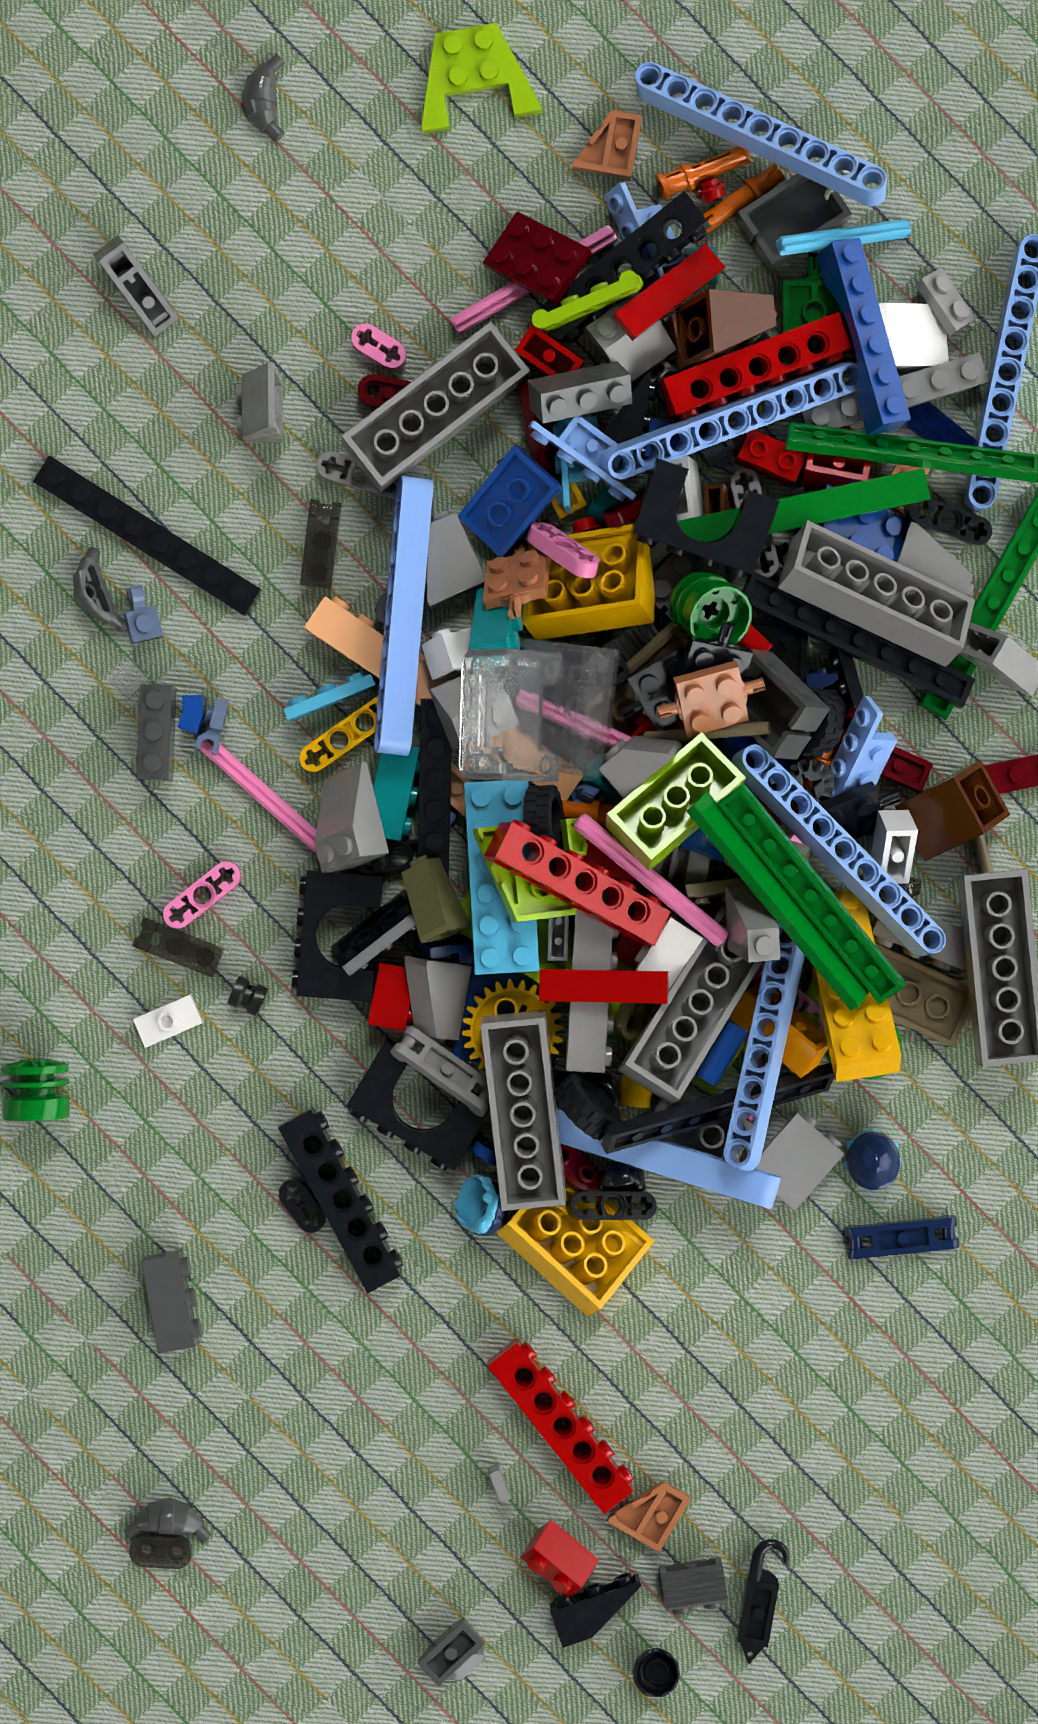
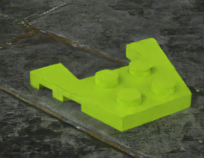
(469, 63)
(521, 898)

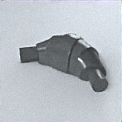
(261, 97)
(92, 592)
(169, 1518)

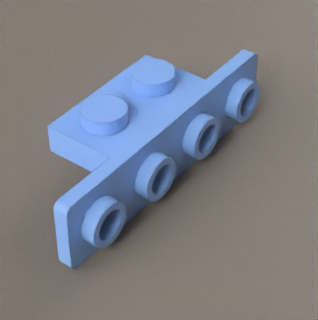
(629, 219)
(584, 445)
(862, 750)

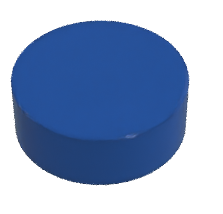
(484, 1152)

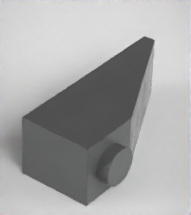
(136, 285)

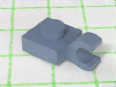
(141, 622)
(215, 718)

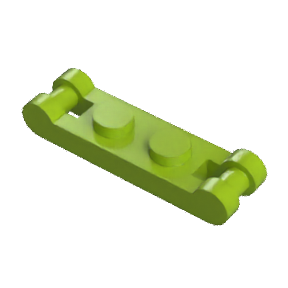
(600, 297)

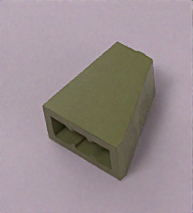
(433, 900)

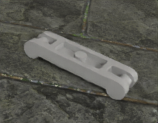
(443, 1069)

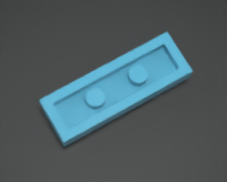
(329, 695)

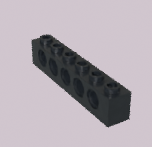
(679, 210)
(371, 1273)

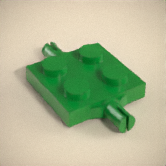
(806, 302)

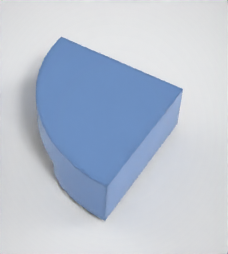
(585, 794)

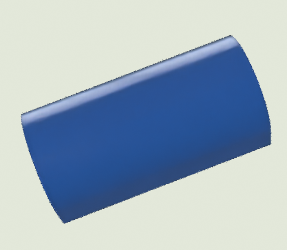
(721, 1053)

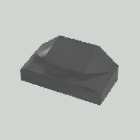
(453, 1653)

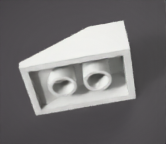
(914, 336)

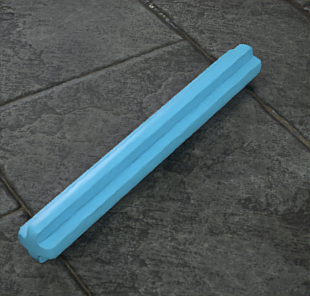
(821, 239)

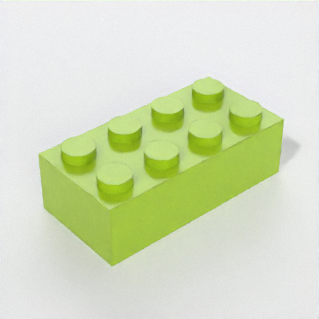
(655, 816)

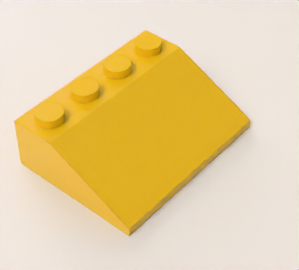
(615, 598)
(577, 1256)

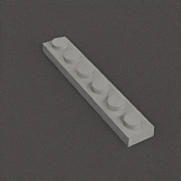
(917, 387)

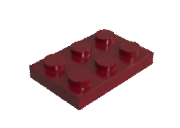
(537, 258)

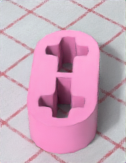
(382, 340)

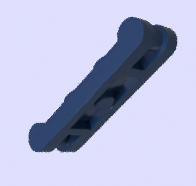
(902, 1237)

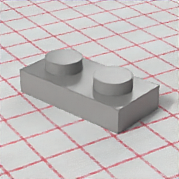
(945, 301)

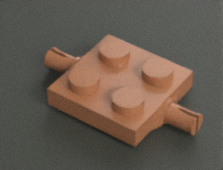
(516, 580)
(711, 699)

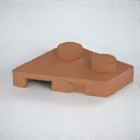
(612, 146)
(652, 1514)

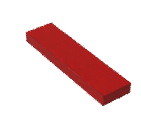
(668, 292)
(604, 986)

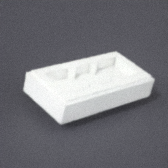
(168, 1020)

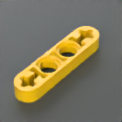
(347, 726)

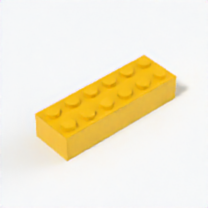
(862, 1039)

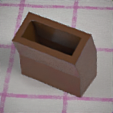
(714, 489)

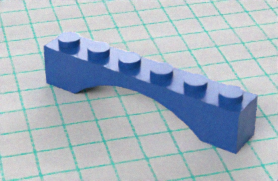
(880, 389)

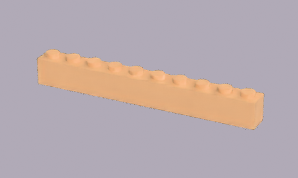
(363, 646)

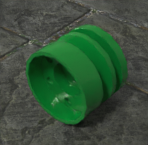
(722, 603)
(35, 1090)

